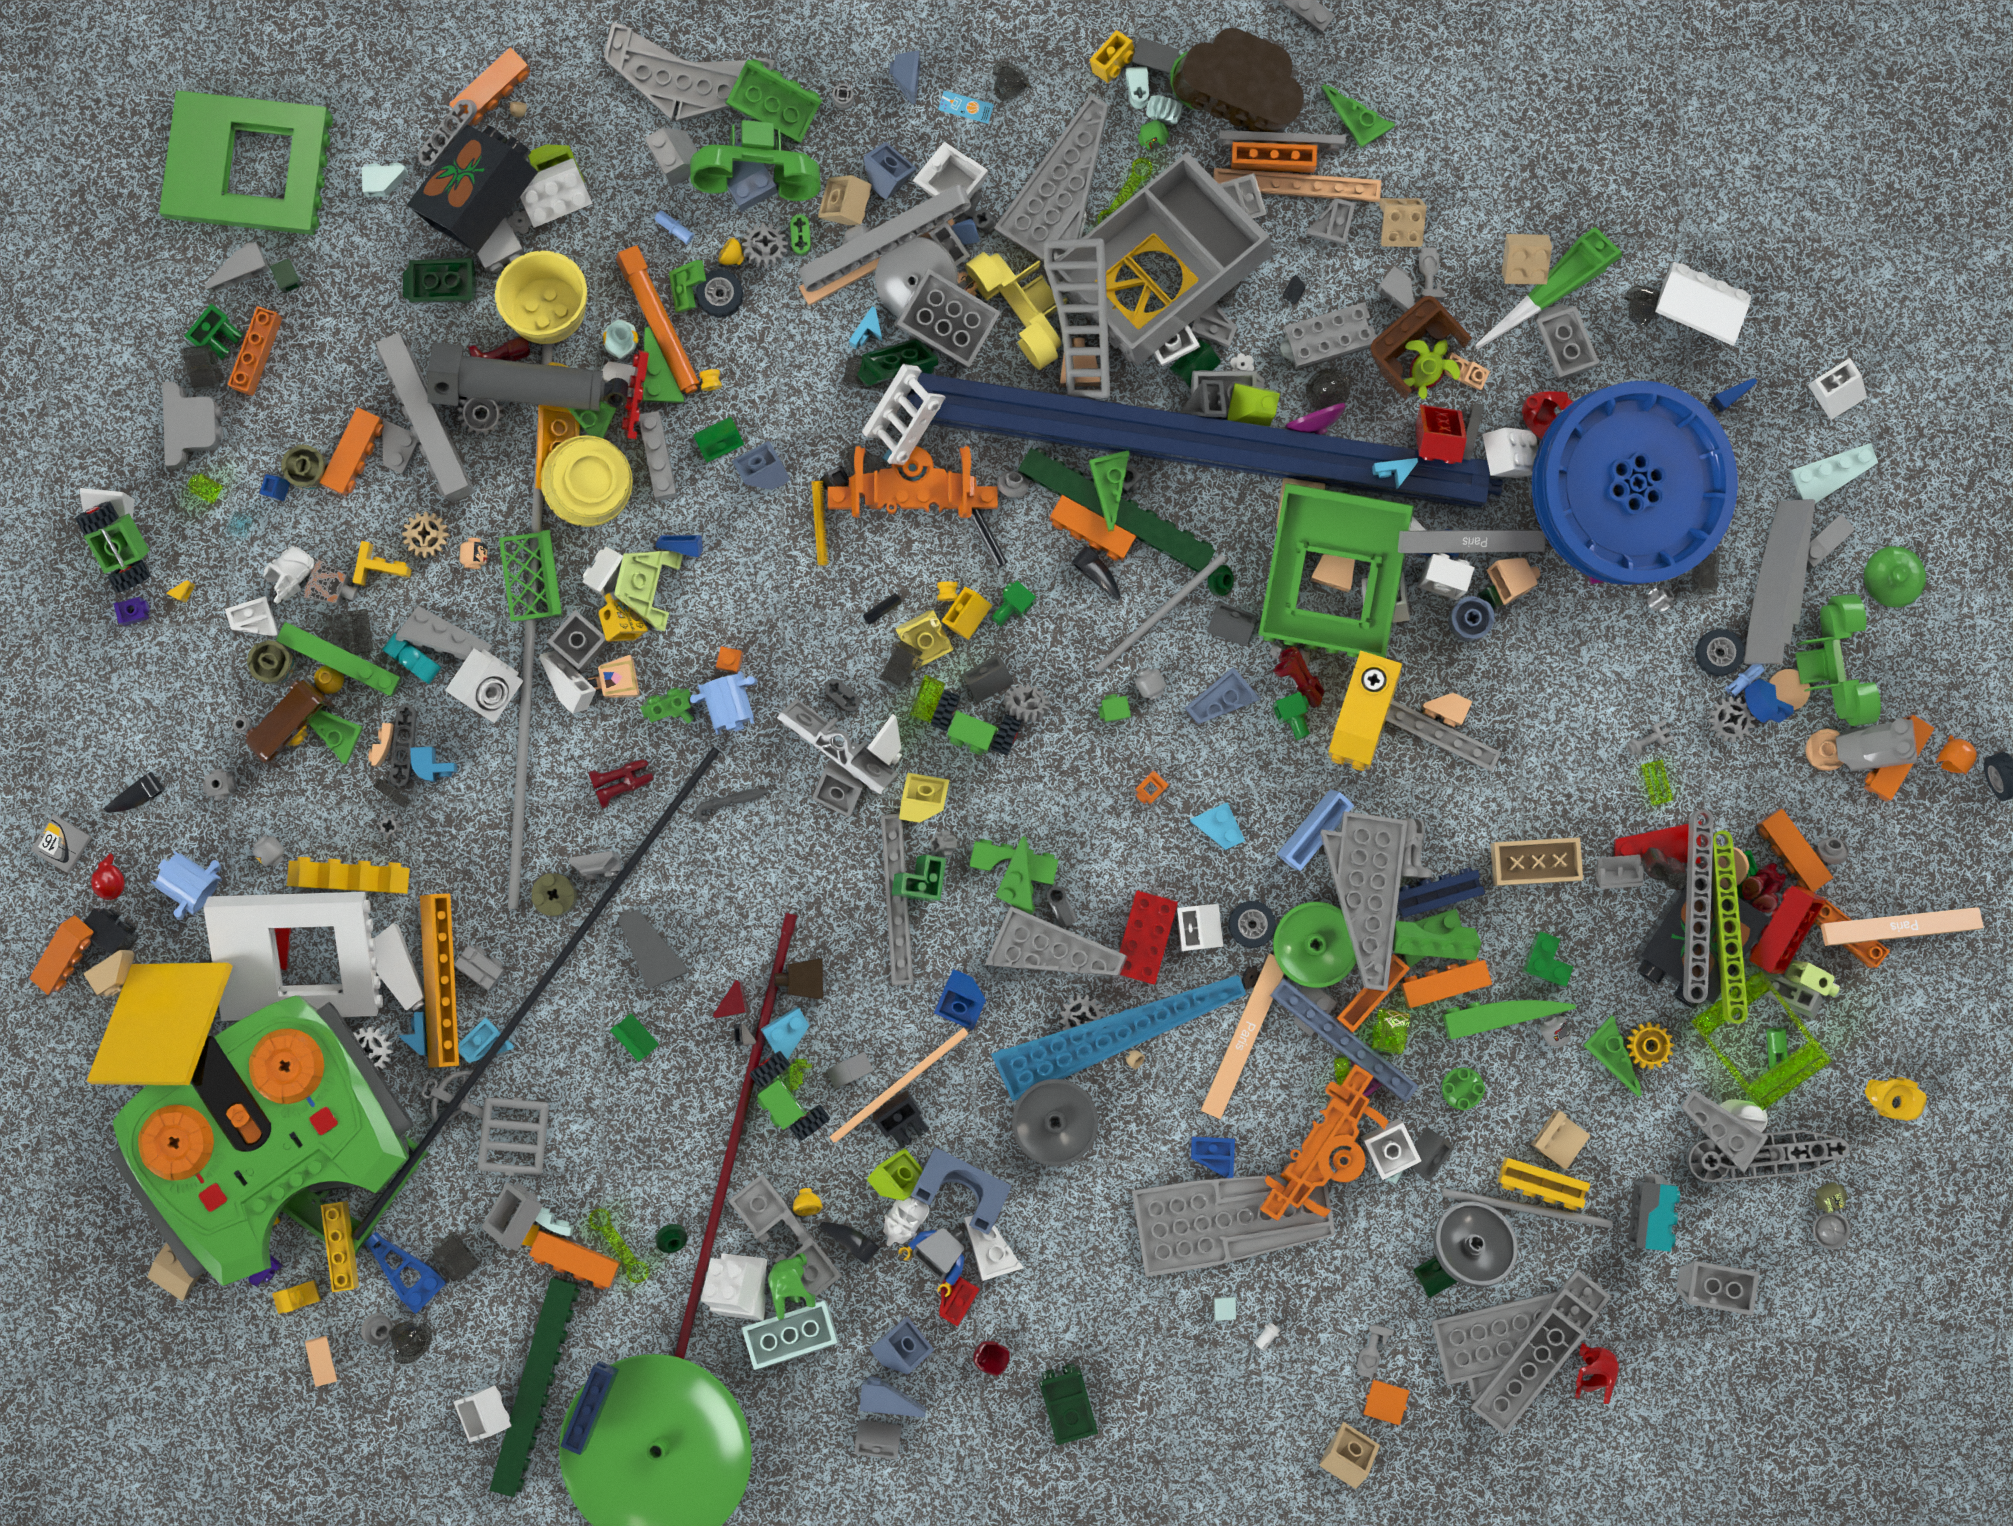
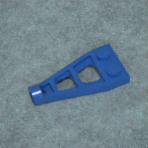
(423, 1290)

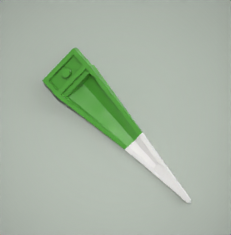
(1580, 264)

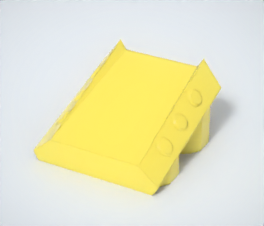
(926, 635)

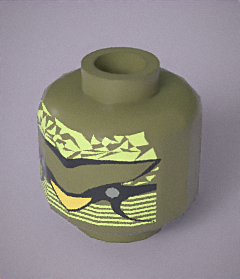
(1830, 1197)

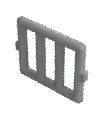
(488, 1123)

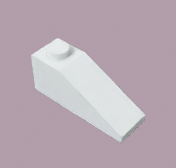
(567, 683)

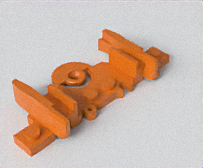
(935, 487)
(1312, 1163)

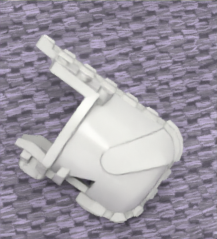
(289, 571)
(904, 1220)

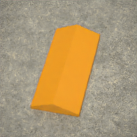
(554, 427)

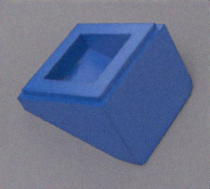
(275, 487)

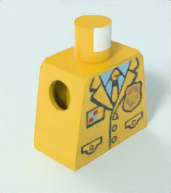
(620, 621)

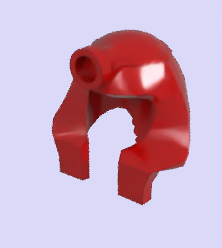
(1539, 410)
(1604, 1367)

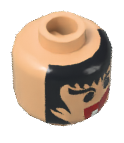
(473, 553)

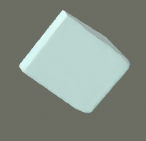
(1224, 1308)

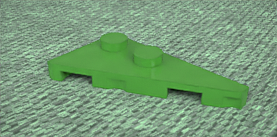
(659, 380)
(594, 422)
(1108, 479)
(337, 733)
(1016, 884)
(1608, 1048)

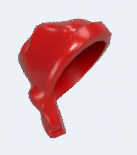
(107, 879)

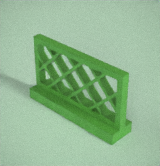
(549, 576)

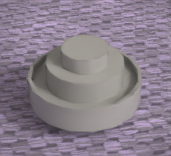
(1013, 484)
(1832, 850)
(376, 1329)

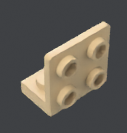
(1402, 222)
(1560, 1139)

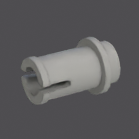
(237, 724)

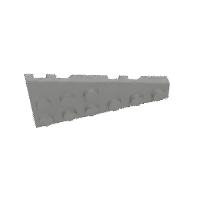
(1040, 945)

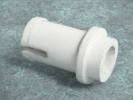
(1267, 1336)

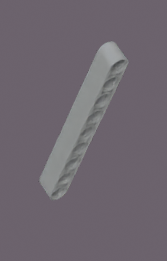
(885, 238)
(1692, 915)

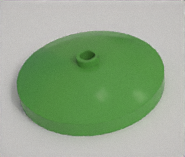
(1293, 947)

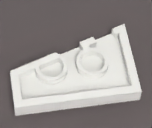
(991, 1252)

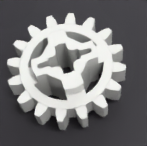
(370, 1041)

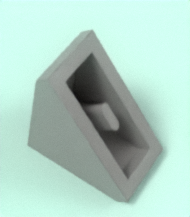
(849, 1070)

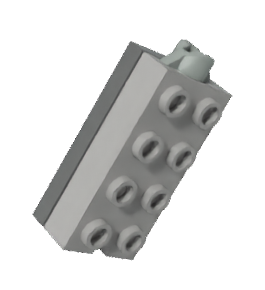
(1327, 337)

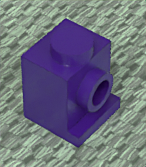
(140, 613)
(266, 1275)

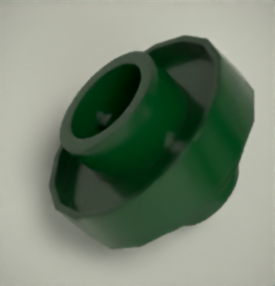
(1221, 581)
(671, 1238)

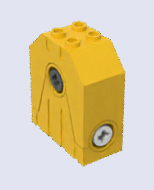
(1364, 711)

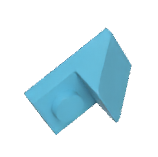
(868, 324)
(1400, 468)

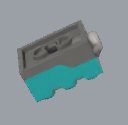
(1653, 1213)

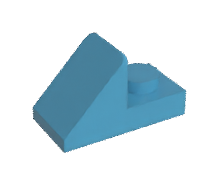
(418, 1040)

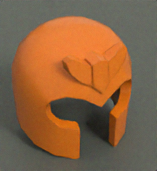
(1957, 756)

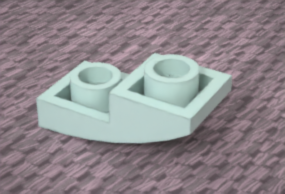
(561, 1226)

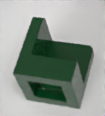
(286, 276)

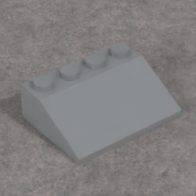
(947, 318)

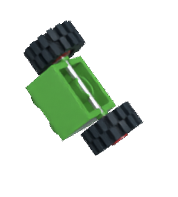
(115, 545)
(972, 731)
(781, 1101)

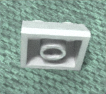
(1177, 346)
(121, 502)
(604, 572)
(1391, 1149)

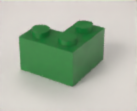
(925, 883)
(1541, 961)

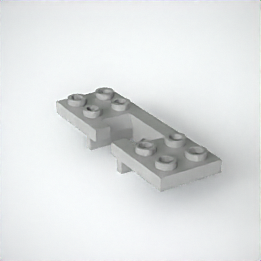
(852, 757)
(763, 1208)

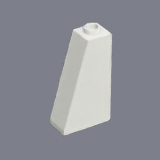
(398, 969)

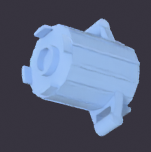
(727, 701)
(187, 883)

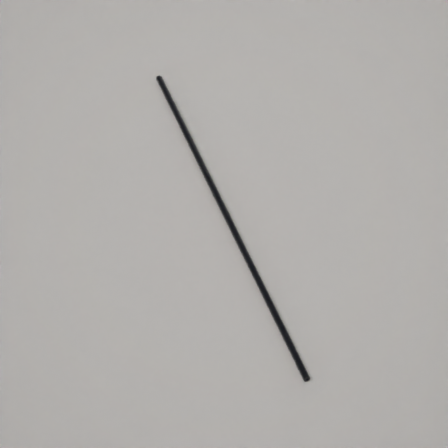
(535, 994)

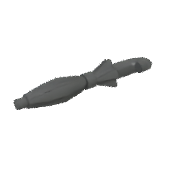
(739, 797)

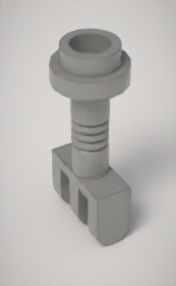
(1635, 747)

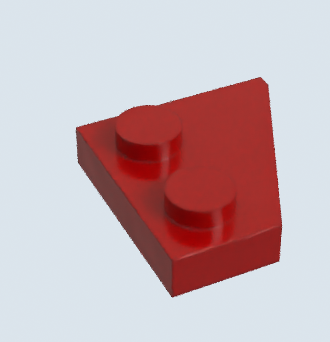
(957, 1304)

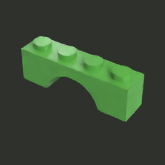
(986, 856)
(1459, 944)

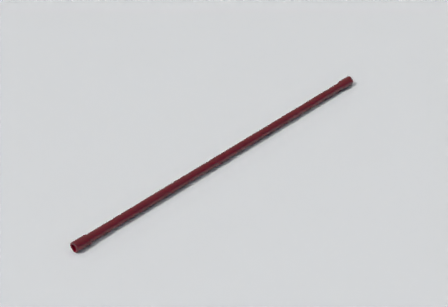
(786, 932)

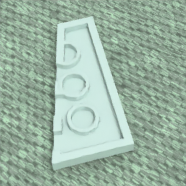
(1828, 475)

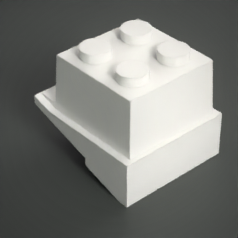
(948, 169)
(736, 1286)

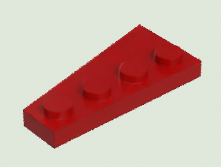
(640, 363)
(1671, 841)

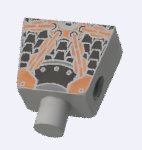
(328, 585)

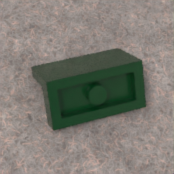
(1199, 359)
(1433, 1277)

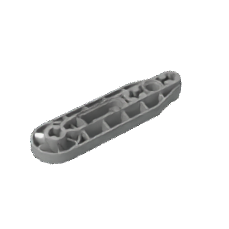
(1778, 1153)

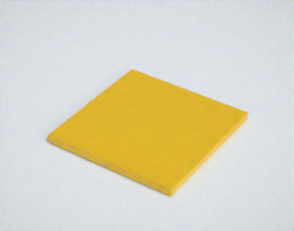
(160, 1024)

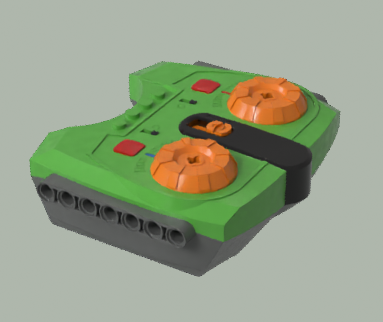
(264, 1117)

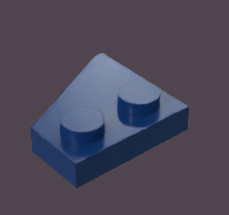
(1214, 1154)

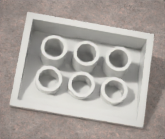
(1703, 303)

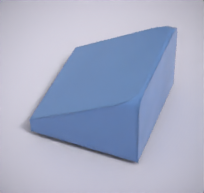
(966, 231)

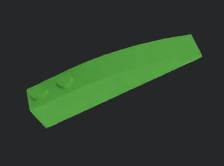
(339, 659)
(1490, 1016)

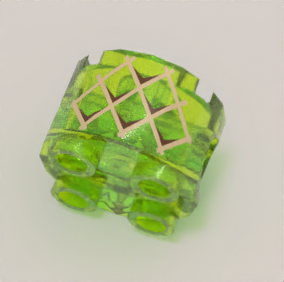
(1391, 1031)

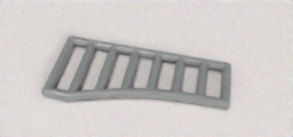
(1063, 309)

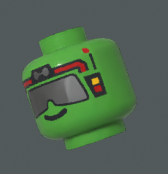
(1153, 134)

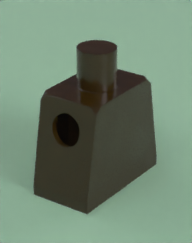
(802, 979)

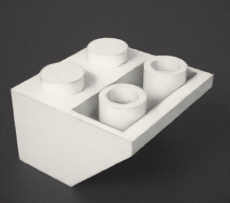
(1839, 389)
(1199, 927)

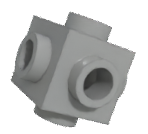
(226, 786)

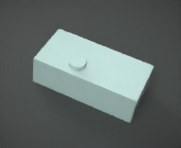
(794, 1336)

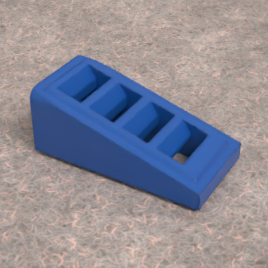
(1726, 398)
(684, 544)

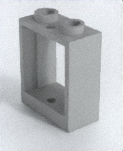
(521, 1221)

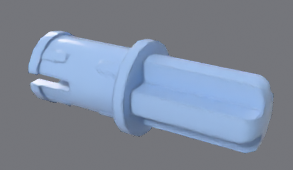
(674, 227)
(1744, 679)

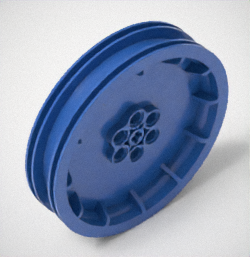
(1690, 494)

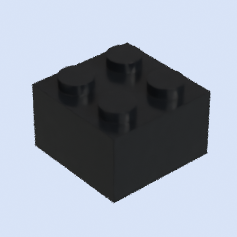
(110, 931)

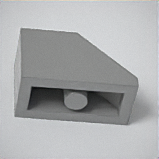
(1397, 288)

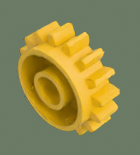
(1638, 1045)

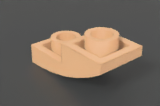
(1470, 372)
(380, 751)
(321, 1361)

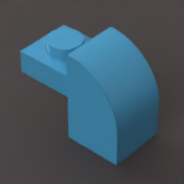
(425, 766)

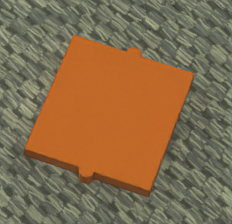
(1386, 1402)

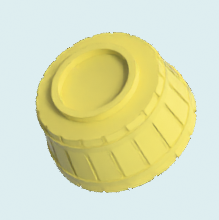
(542, 296)
(586, 481)

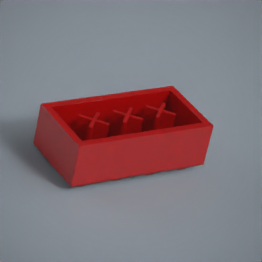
(1440, 434)
(1787, 929)
(1146, 936)

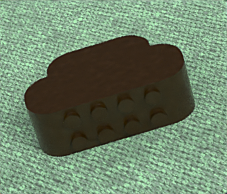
(1240, 81)

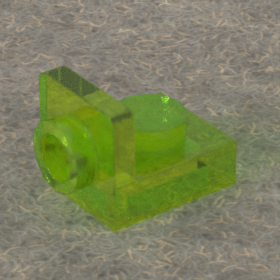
(204, 487)
(795, 1076)

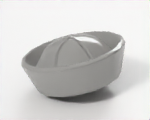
(1831, 1230)

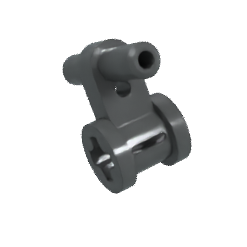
(979, 216)

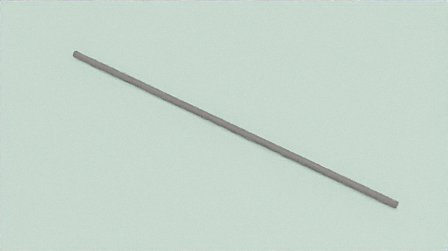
(526, 691)

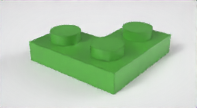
(682, 281)

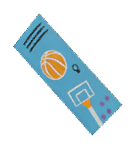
(965, 107)

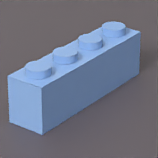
(1307, 837)

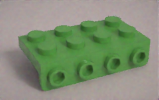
(774, 100)

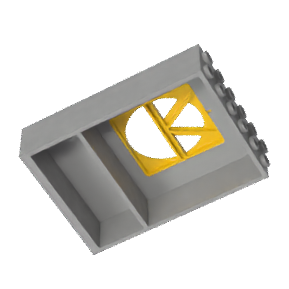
(1194, 223)

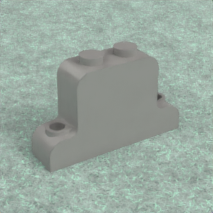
(188, 425)

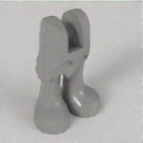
(1414, 839)

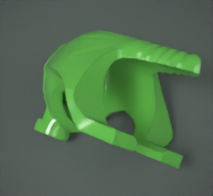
(786, 1281)

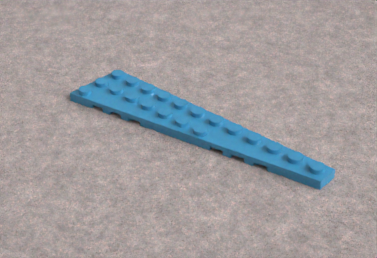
(1087, 1044)

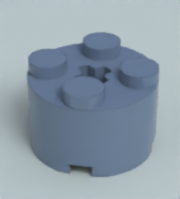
(1475, 608)

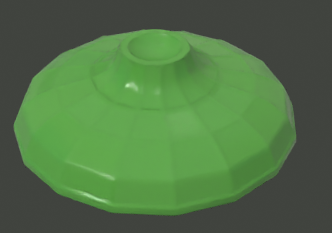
(1895, 576)

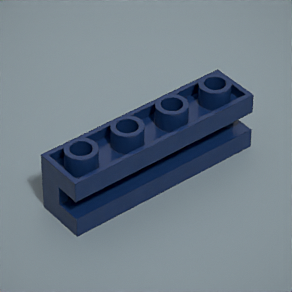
(1439, 893)
(589, 1407)

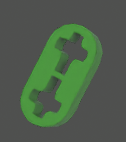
(805, 234)

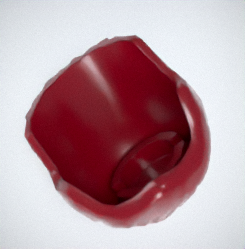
(991, 1357)

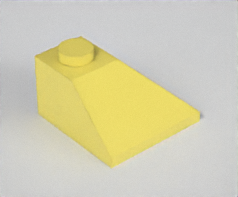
(922, 797)

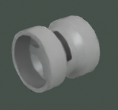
(846, 100)

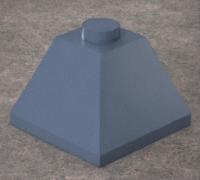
(906, 73)
(887, 170)
(761, 467)
(902, 1347)

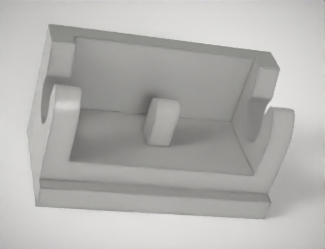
(1619, 872)

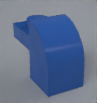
(1764, 704)

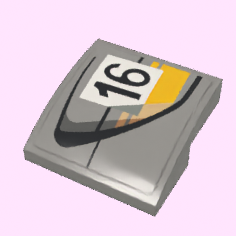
(61, 843)

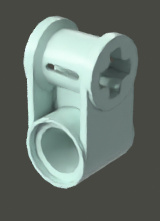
(1137, 83)

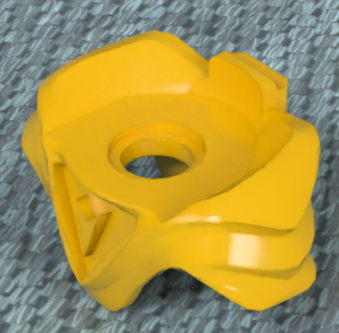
(1883, 1092)

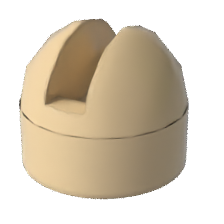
(518, 109)
(1135, 1059)

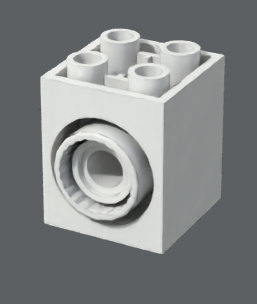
(485, 684)

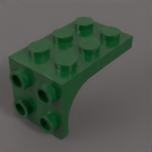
(1067, 1404)

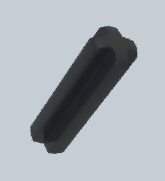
(882, 608)

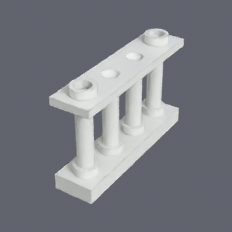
(889, 405)

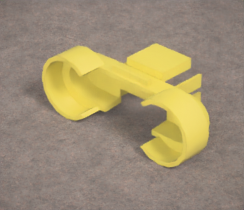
(1029, 303)

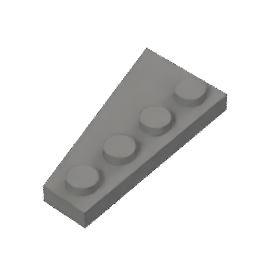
(432, 631)
(1732, 1135)

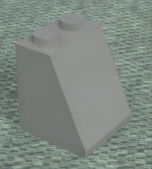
(672, 153)

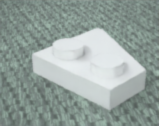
(1246, 194)

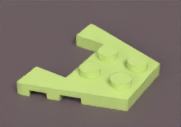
(639, 581)

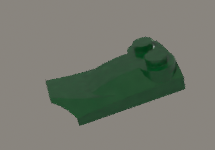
(440, 281)
(887, 361)

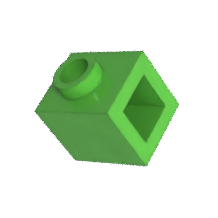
(1114, 708)

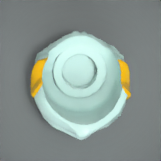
(620, 338)

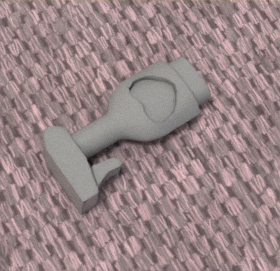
(1429, 267)
(1369, 1356)

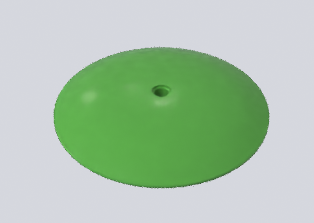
(701, 1442)

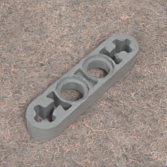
(445, 130)

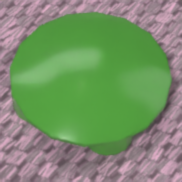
(1463, 1088)

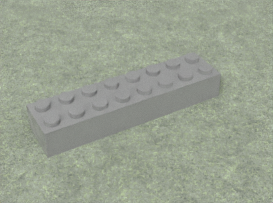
(425, 417)

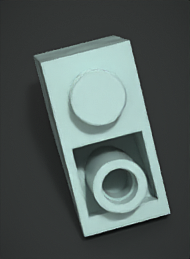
(382, 180)

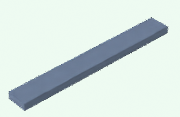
(1344, 1040)

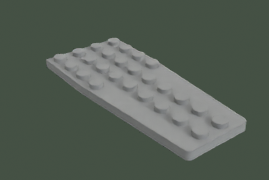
(1219, 1223)

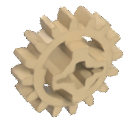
(416, 534)

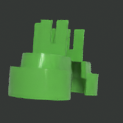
(794, 171)
(1852, 701)

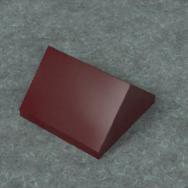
(733, 1002)

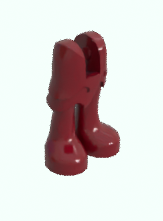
(511, 350)
(1293, 665)
(630, 783)
(1770, 881)

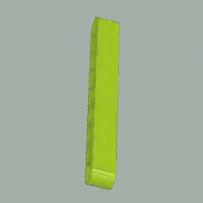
(1734, 936)

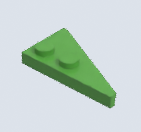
(1361, 123)

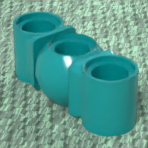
(412, 659)

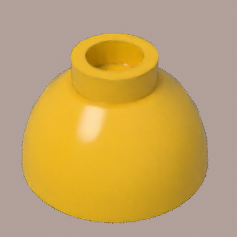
(731, 253)
(328, 680)
(807, 1203)

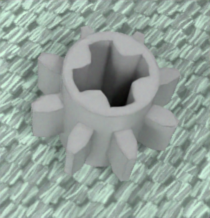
(1660, 598)
(390, 832)
(943, 843)

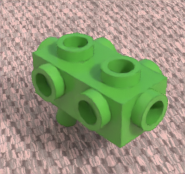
(672, 703)

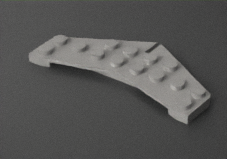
(671, 80)

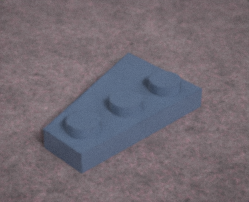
(1222, 697)

